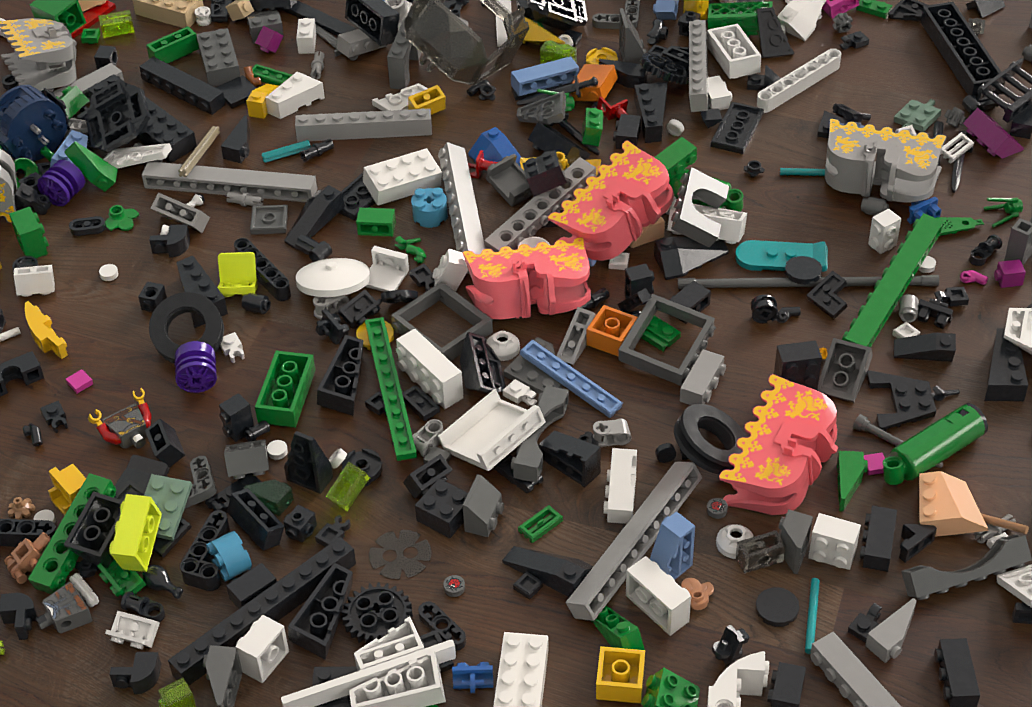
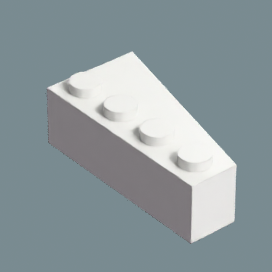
(409, 686)

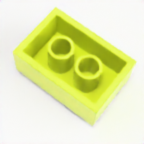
(135, 532)

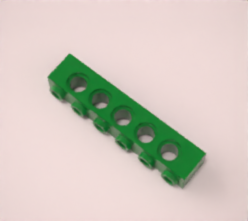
(52, 558)

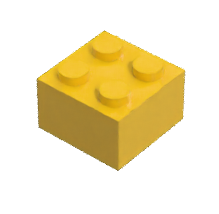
(620, 674)

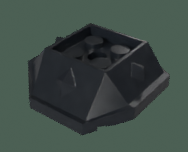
(559, 13)
(116, 116)

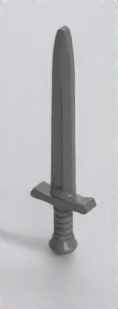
(332, 40)

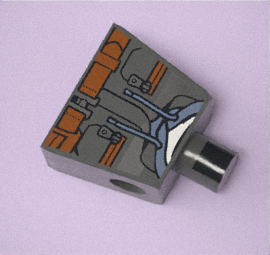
(64, 610)

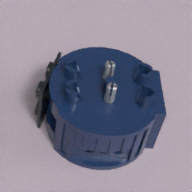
(31, 122)

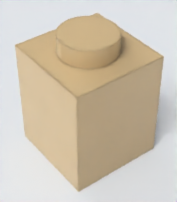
(239, 9)

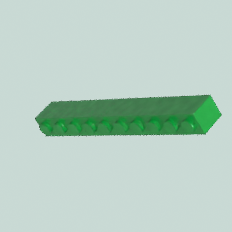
(894, 281)

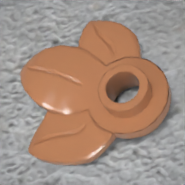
(699, 592)

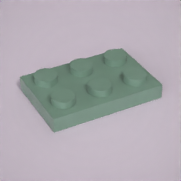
(170, 497)

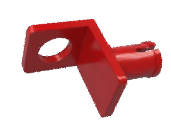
(612, 111)
(481, 164)

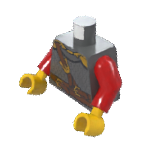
(127, 425)

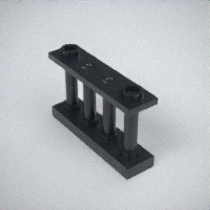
(1020, 102)

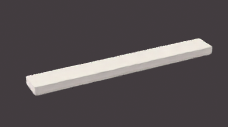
(340, 686)

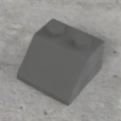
(482, 507)
(796, 537)

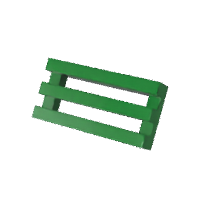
(542, 526)

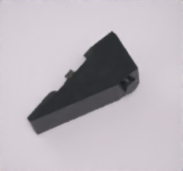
(316, 214)
(683, 254)
(307, 464)
(555, 570)

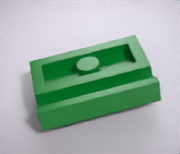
(660, 334)

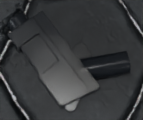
(850, 114)

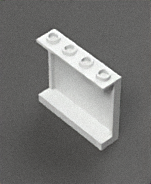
(490, 431)

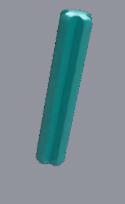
(285, 151)

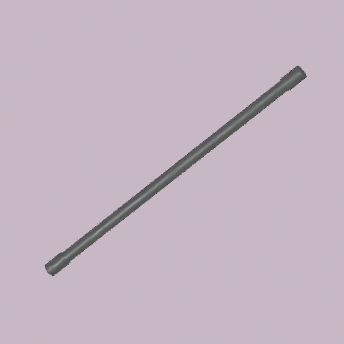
(923, 280)

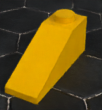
(539, 35)
(256, 101)

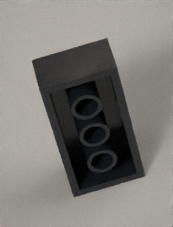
(374, 19)

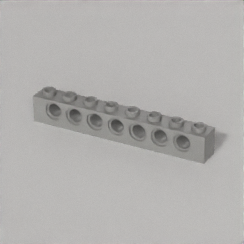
(536, 212)

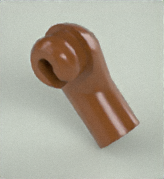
(249, 75)

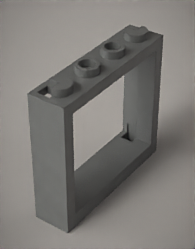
(481, 322)
(653, 366)

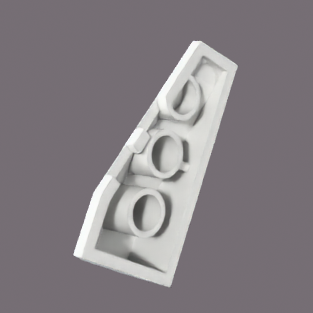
(801, 17)

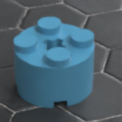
(429, 207)
(229, 555)

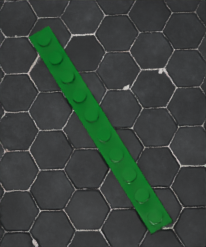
(390, 389)

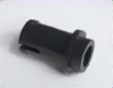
(259, 429)

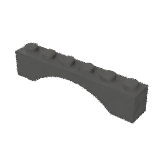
(529, 458)
(1005, 553)

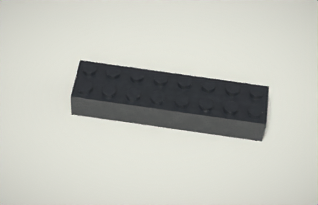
(959, 46)
(161, 127)

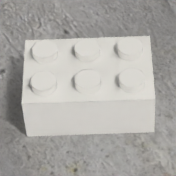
(658, 595)

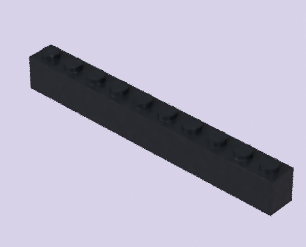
(272, 603)

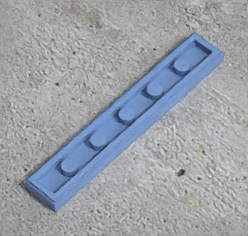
(571, 378)

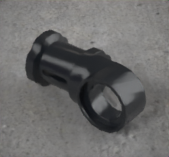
(981, 250)
(142, 606)

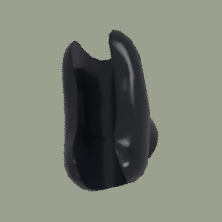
(658, 32)

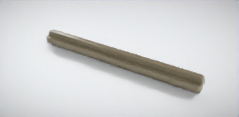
(198, 152)

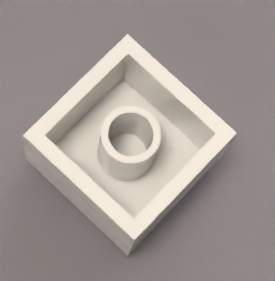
(834, 541)
(262, 648)

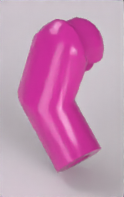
(973, 276)

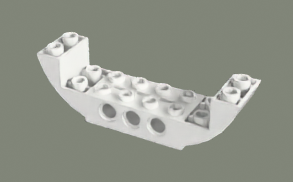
(742, 677)

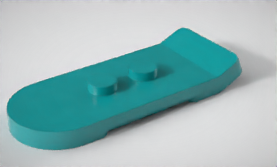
(774, 255)

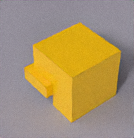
(67, 485)

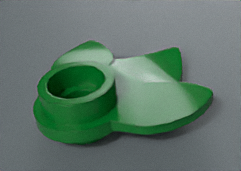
(120, 218)

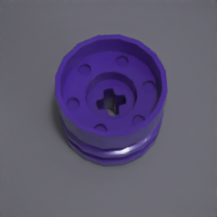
(61, 182)
(195, 367)

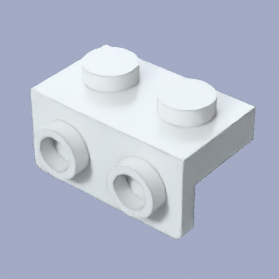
(133, 629)

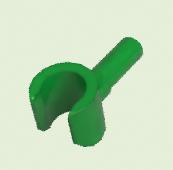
(402, 243)

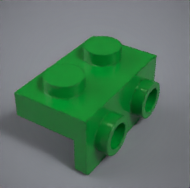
(121, 579)

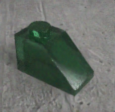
(273, 495)

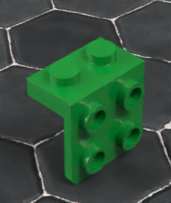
(670, 690)

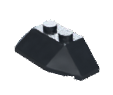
(480, 365)

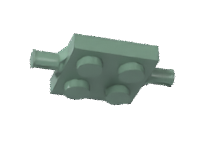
(918, 115)

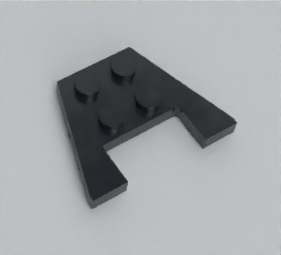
(910, 398)

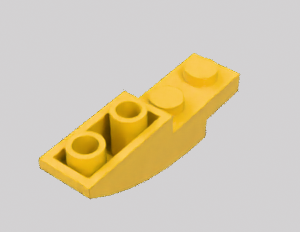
(43, 333)

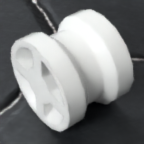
(203, 16)

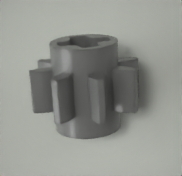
(842, 22)
(955, 117)

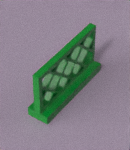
(746, 20)

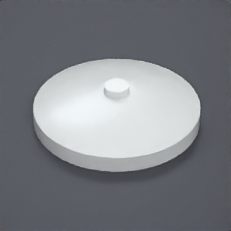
(332, 277)

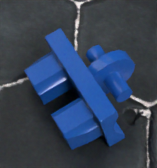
(927, 207)
(472, 676)

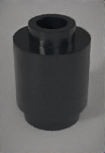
(256, 303)

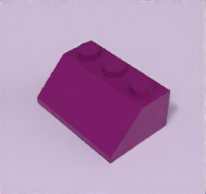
(991, 135)

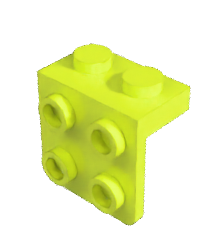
(237, 273)

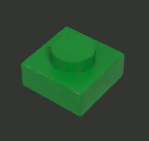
(90, 36)

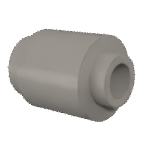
(908, 308)

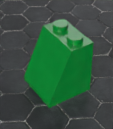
(62, 11)

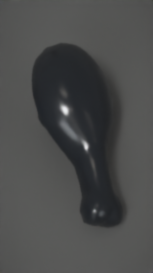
(159, 580)

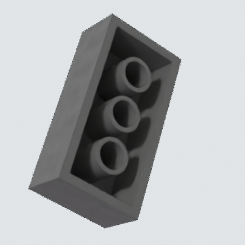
(218, 56)

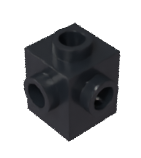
(683, 21)
(300, 523)

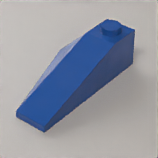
(494, 146)

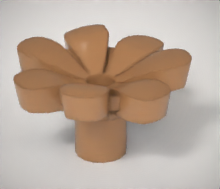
(20, 508)

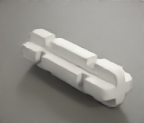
(84, 590)

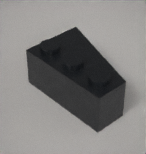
(572, 457)

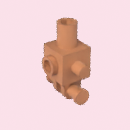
(25, 557)

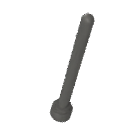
(862, 423)

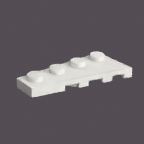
(135, 155)

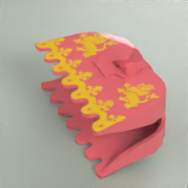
(617, 203)
(515, 279)
(784, 449)

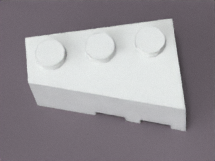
(293, 94)
(622, 486)
(393, 645)

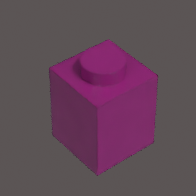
(269, 40)
(1010, 273)

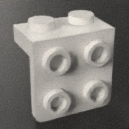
(387, 269)

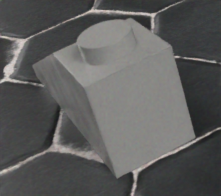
(575, 338)
(888, 636)

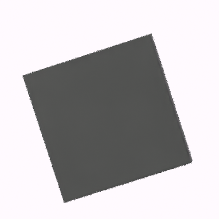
(269, 219)

